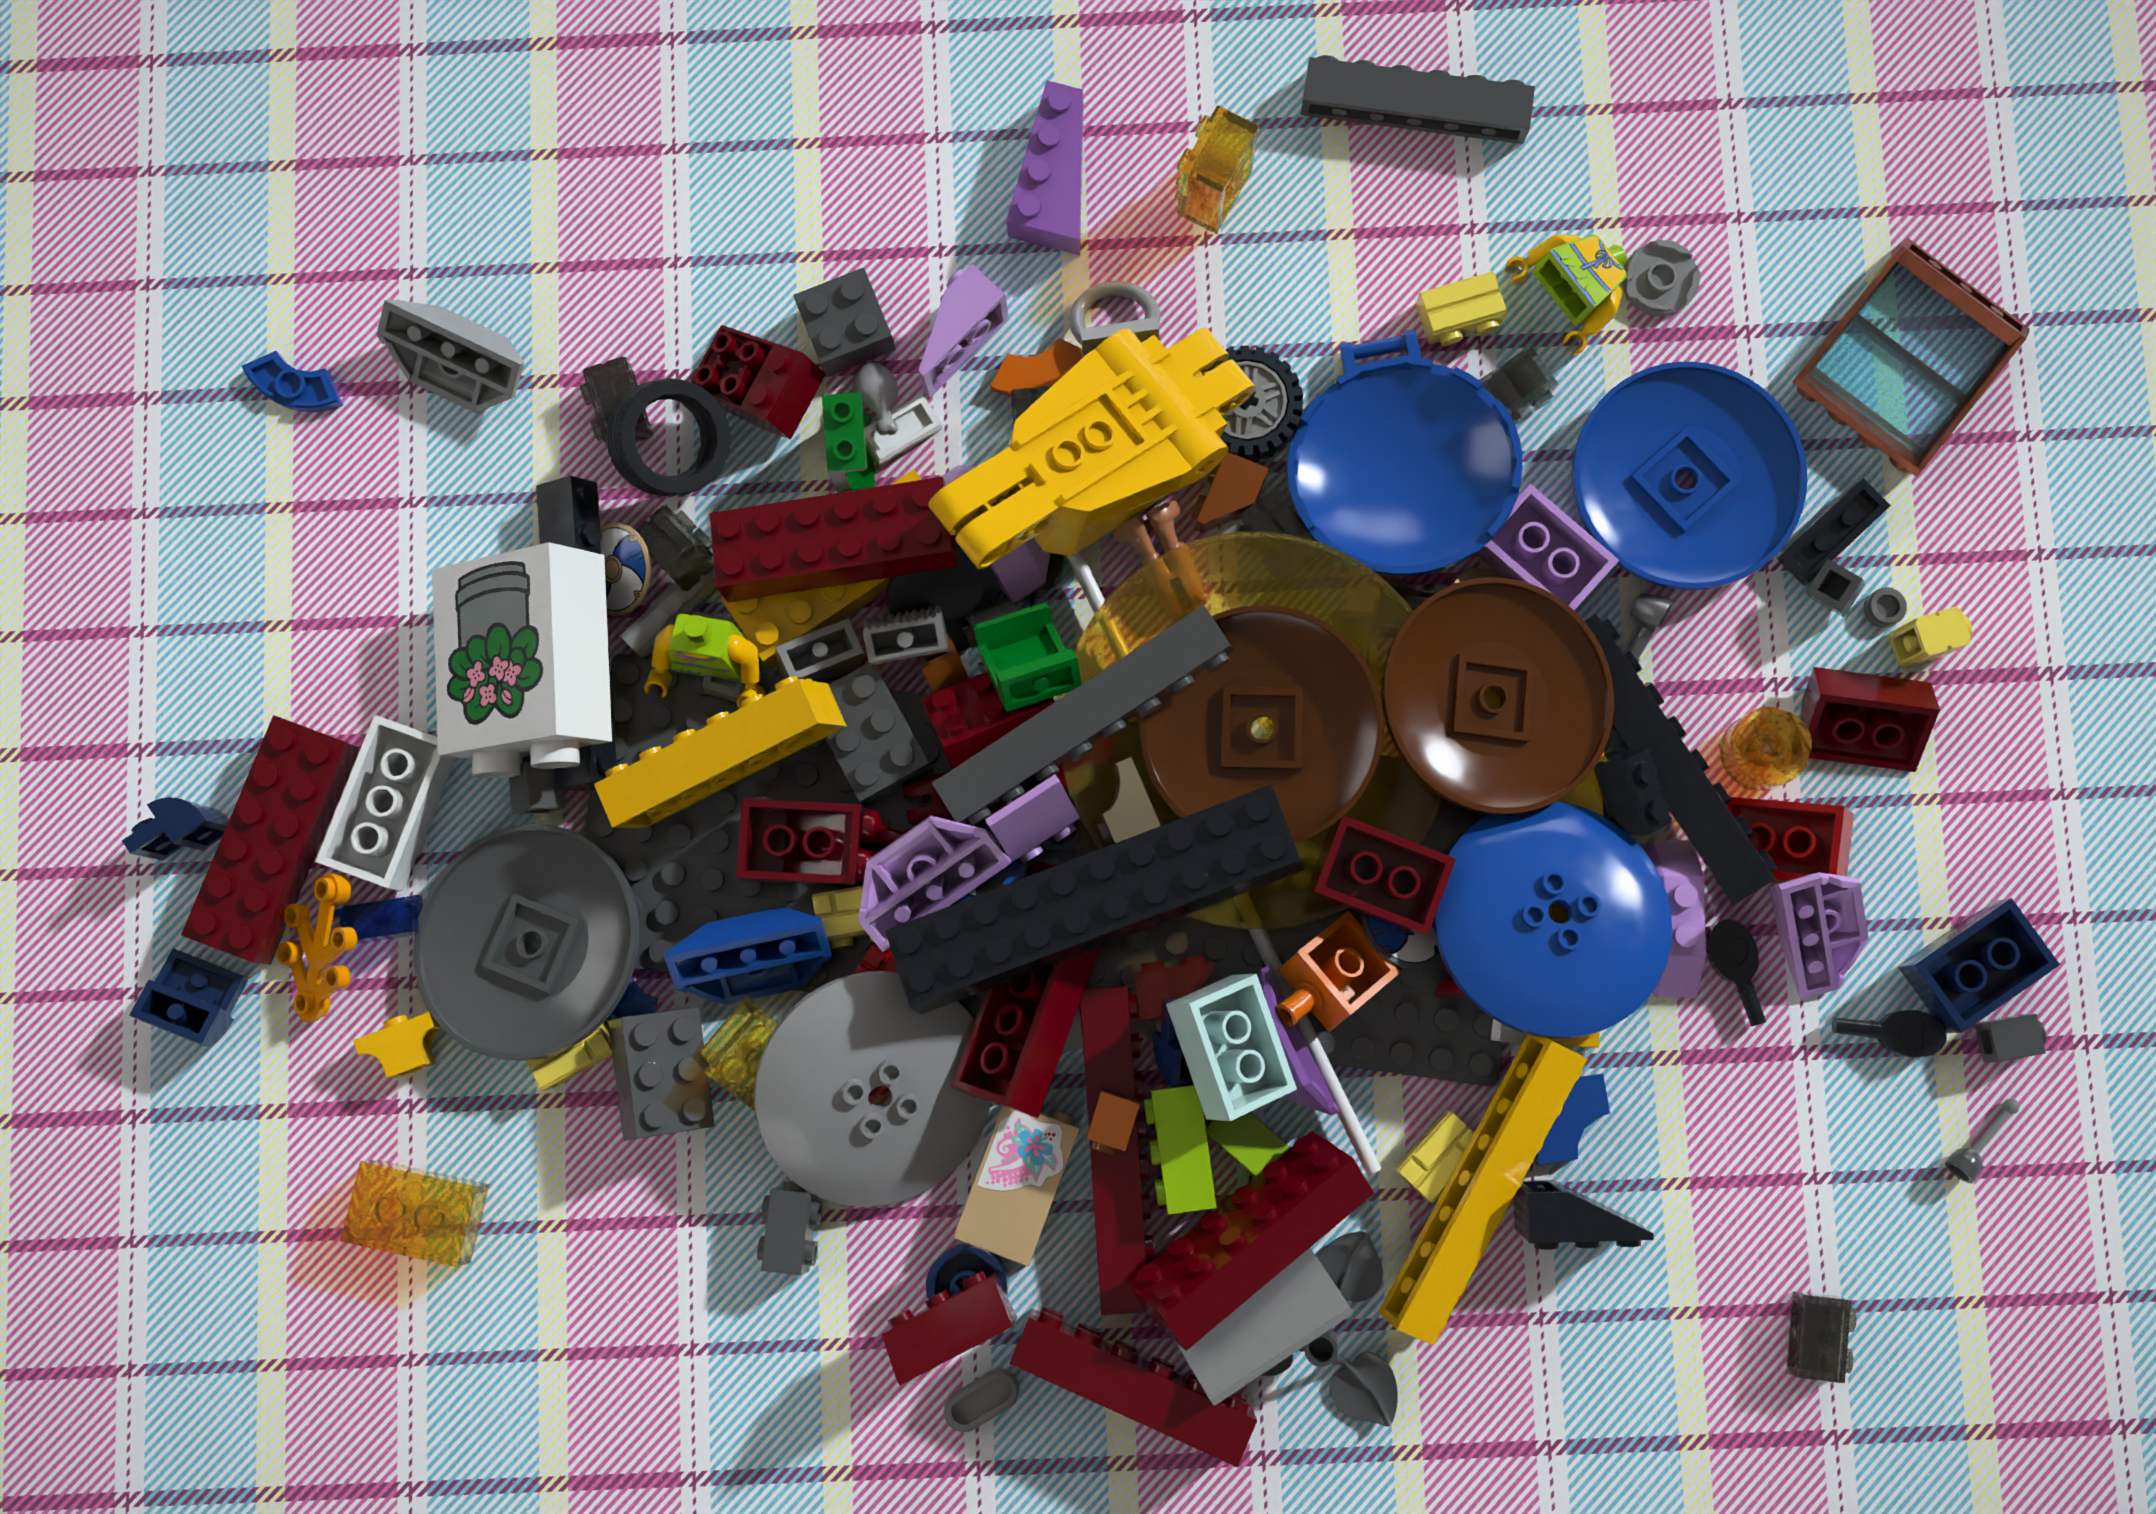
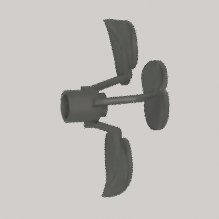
(1367, 1385)

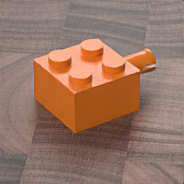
(1333, 975)

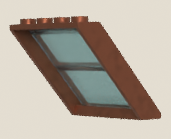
(1911, 357)

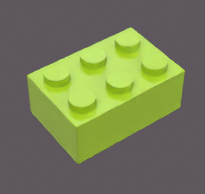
(1180, 1150)

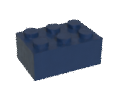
(1979, 965)

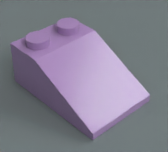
(965, 321)
(1033, 819)

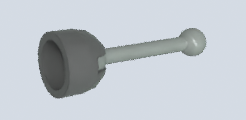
(1967, 1162)

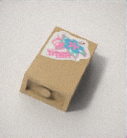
(1017, 1183)

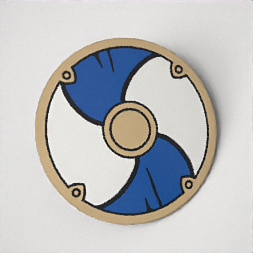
(625, 568)

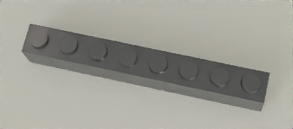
(1083, 717)

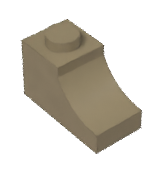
(1131, 808)

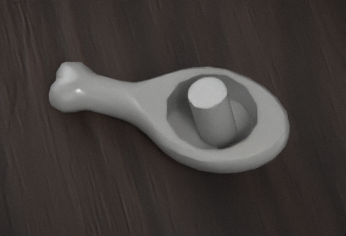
(879, 394)

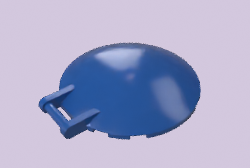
(1404, 461)

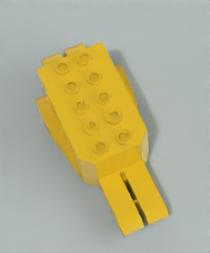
(1099, 447)

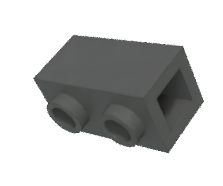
(789, 1230)

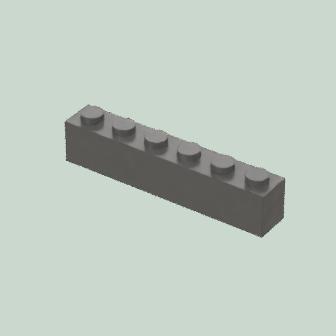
(1417, 99)

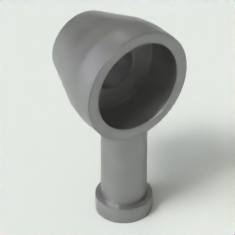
(1649, 613)

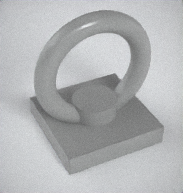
(1094, 336)

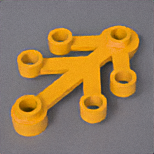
(313, 997)

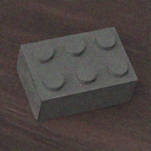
(877, 744)
(657, 1075)

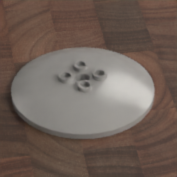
(818, 1084)

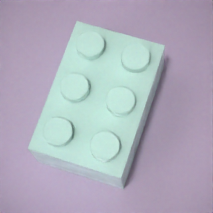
(1231, 1047)

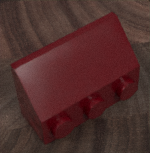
(1868, 718)
(947, 1326)

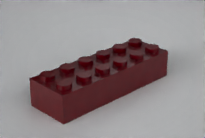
(830, 540)
(270, 841)
(1023, 1033)
(1250, 1238)
(1133, 1386)

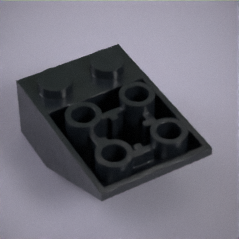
(1556, 1214)

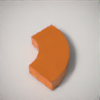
(1036, 370)

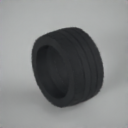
(713, 436)

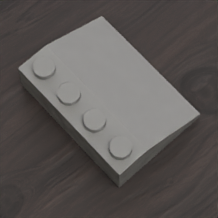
(1267, 1328)

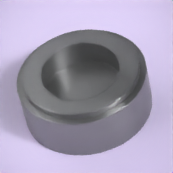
(1885, 607)

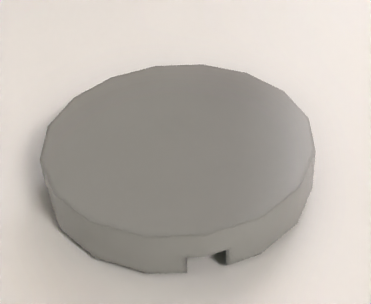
(1661, 278)

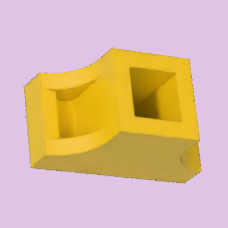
(402, 1044)

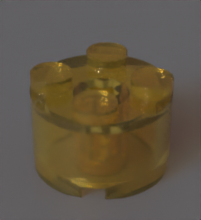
(1788, 745)

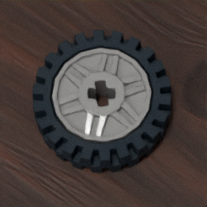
(1274, 408)

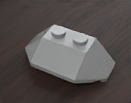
(450, 354)

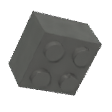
(844, 322)

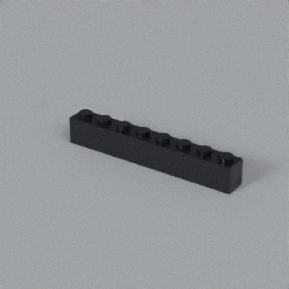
(571, 518)
(1691, 797)

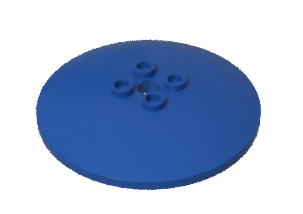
(1721, 432)
(1542, 972)

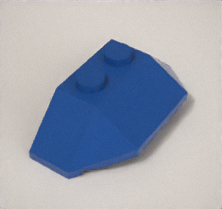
(749, 955)

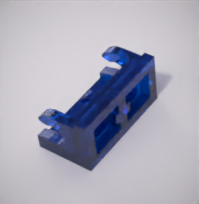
(382, 918)

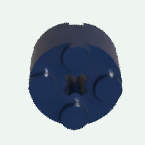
(963, 1261)

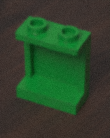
(846, 452)
(1026, 657)

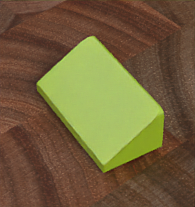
(1248, 1141)

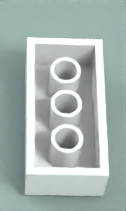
(386, 805)

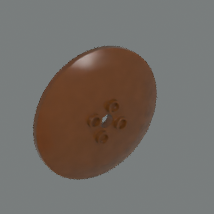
(1549, 683)
(1321, 711)

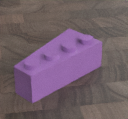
(1050, 180)

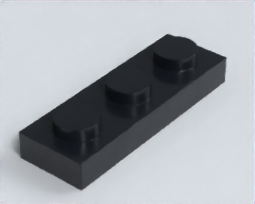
(1833, 531)

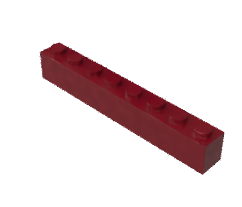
(1117, 1177)

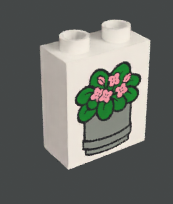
(521, 658)

